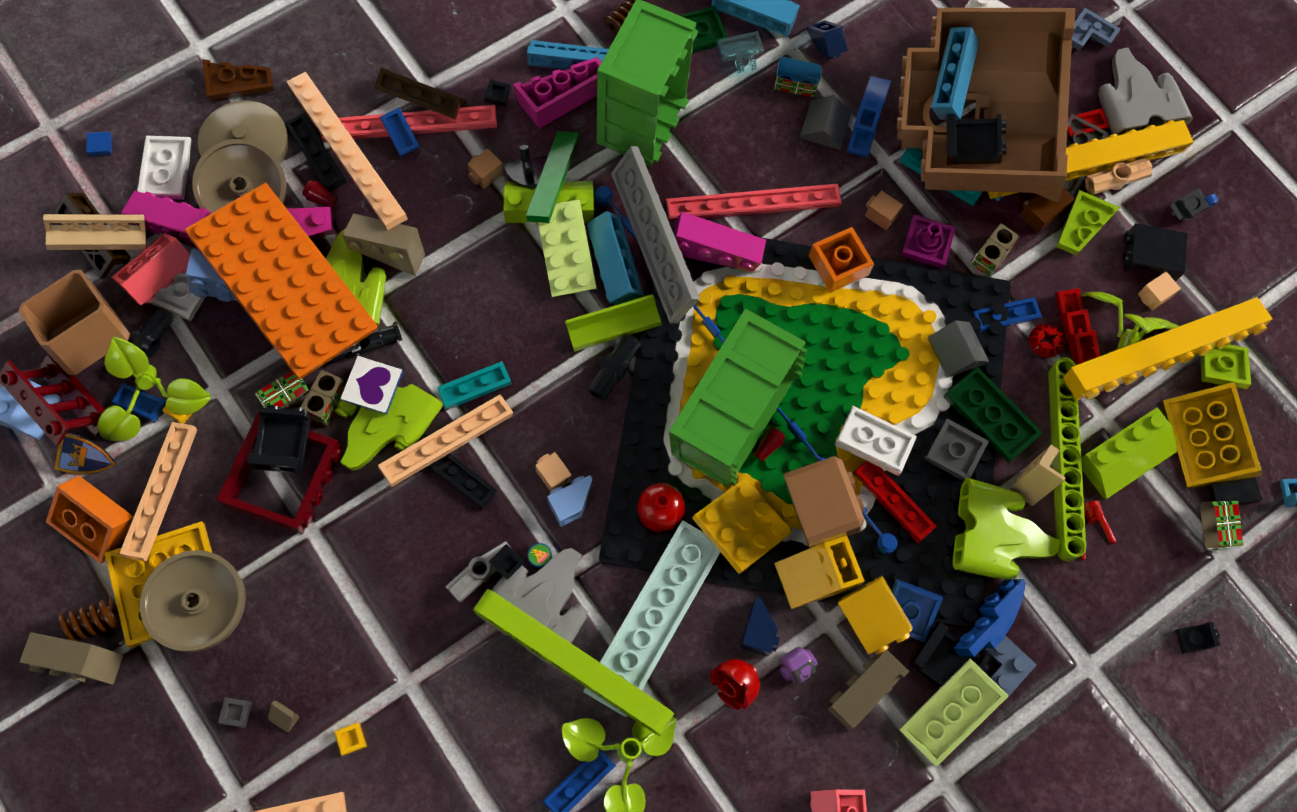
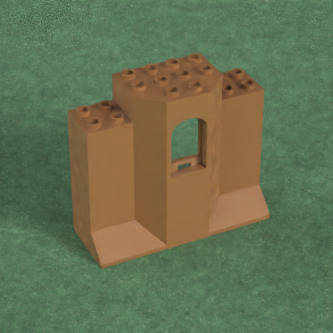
(1016, 72)

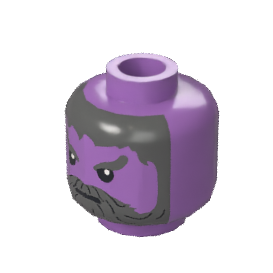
(798, 665)

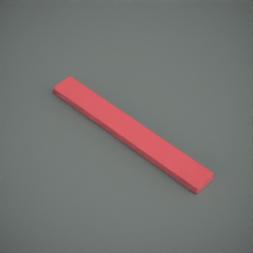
(423, 122)
(755, 202)

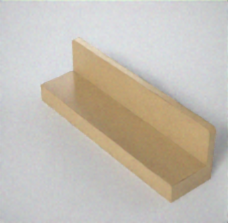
(1038, 478)

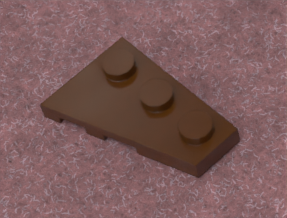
(233, 81)

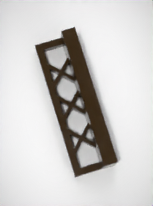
(419, 93)
(80, 204)

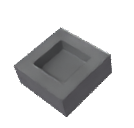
(235, 712)

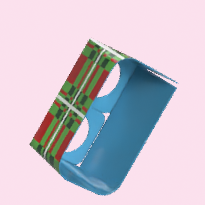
(792, 68)

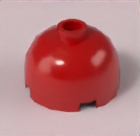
(661, 507)
(737, 683)

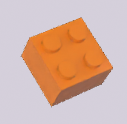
(841, 259)

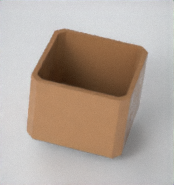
(73, 322)
(825, 501)

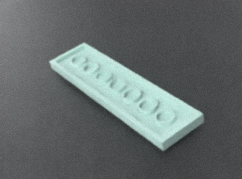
(660, 607)

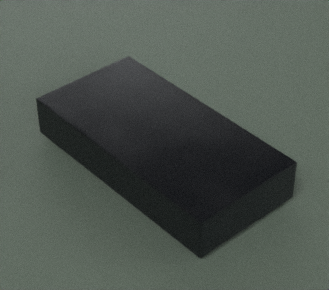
(1243, 491)

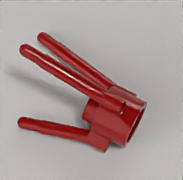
(1094, 514)

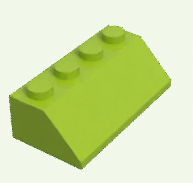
(518, 199)
(1130, 453)

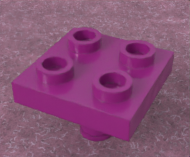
(928, 241)

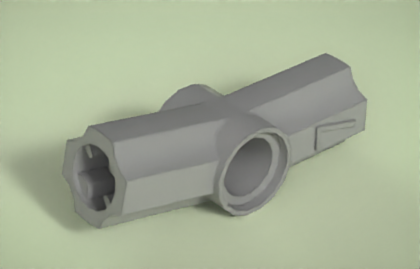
(468, 581)

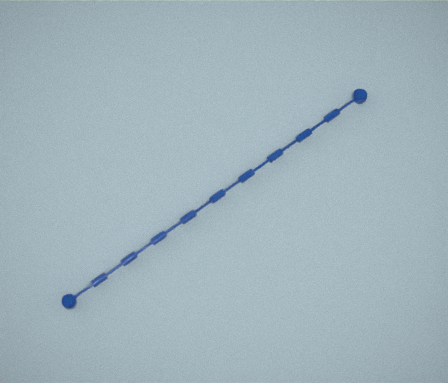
(886, 542)

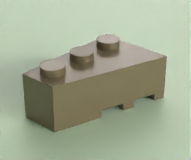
(395, 247)
(70, 657)
(866, 689)

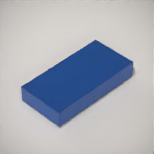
(399, 132)
(146, 405)

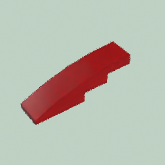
(1076, 326)

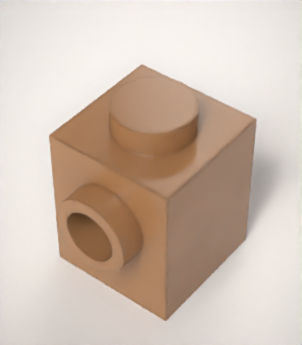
(485, 169)
(883, 209)

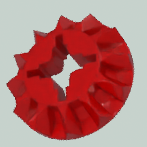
(1045, 349)

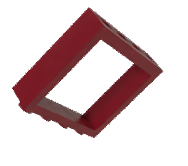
(312, 498)

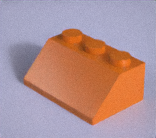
(88, 518)

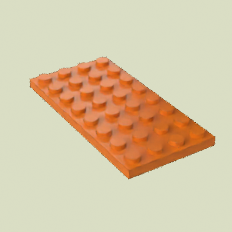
(281, 280)

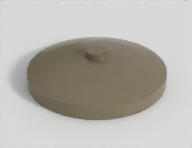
(245, 121)
(233, 170)
(192, 601)

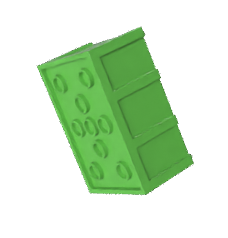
(644, 81)
(736, 398)

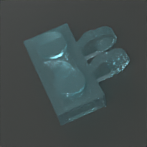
(740, 47)

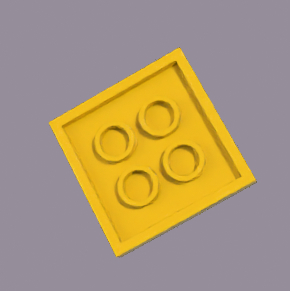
(742, 525)

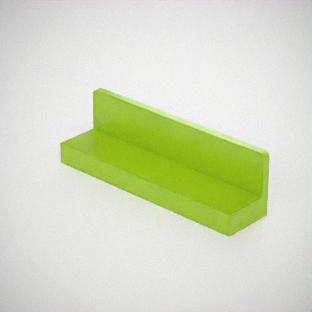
(613, 322)

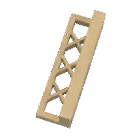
(95, 234)

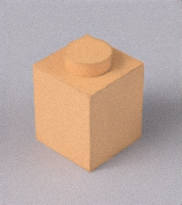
(1159, 291)
(553, 471)

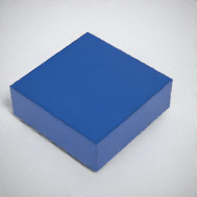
(99, 143)

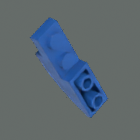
(868, 116)
(998, 616)

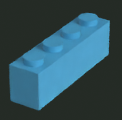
(770, 14)
(955, 72)
(614, 258)

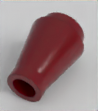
(319, 194)
(769, 442)

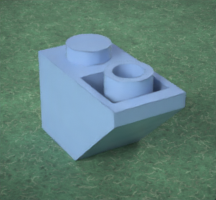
(570, 501)

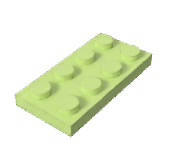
(567, 250)
(953, 712)

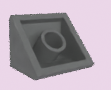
(826, 122)
(957, 348)

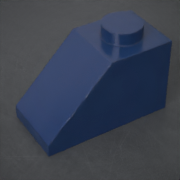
(828, 38)
(760, 630)

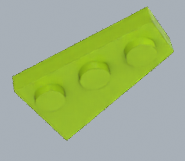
(1084, 221)

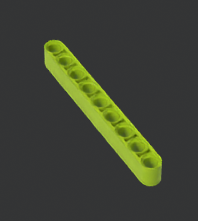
(1072, 469)
(574, 662)

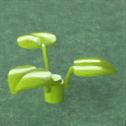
(1131, 336)
(127, 359)
(584, 741)

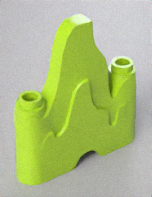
(350, 268)
(371, 431)
(994, 534)

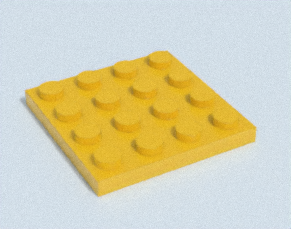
(130, 575)

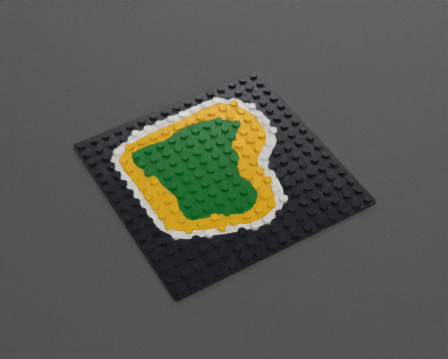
(863, 352)

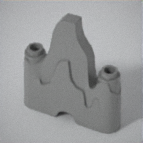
(1138, 99)
(546, 594)

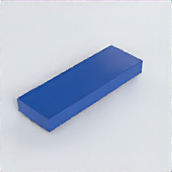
(1018, 312)
(578, 784)

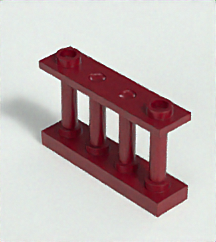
(46, 415)

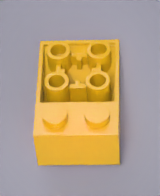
(819, 572)

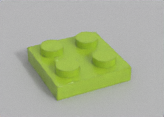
(1227, 366)

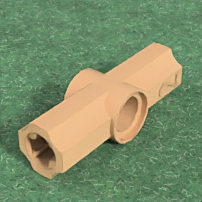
(1127, 174)

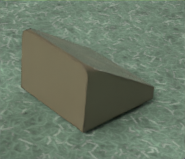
(282, 716)

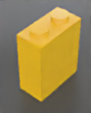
(875, 616)

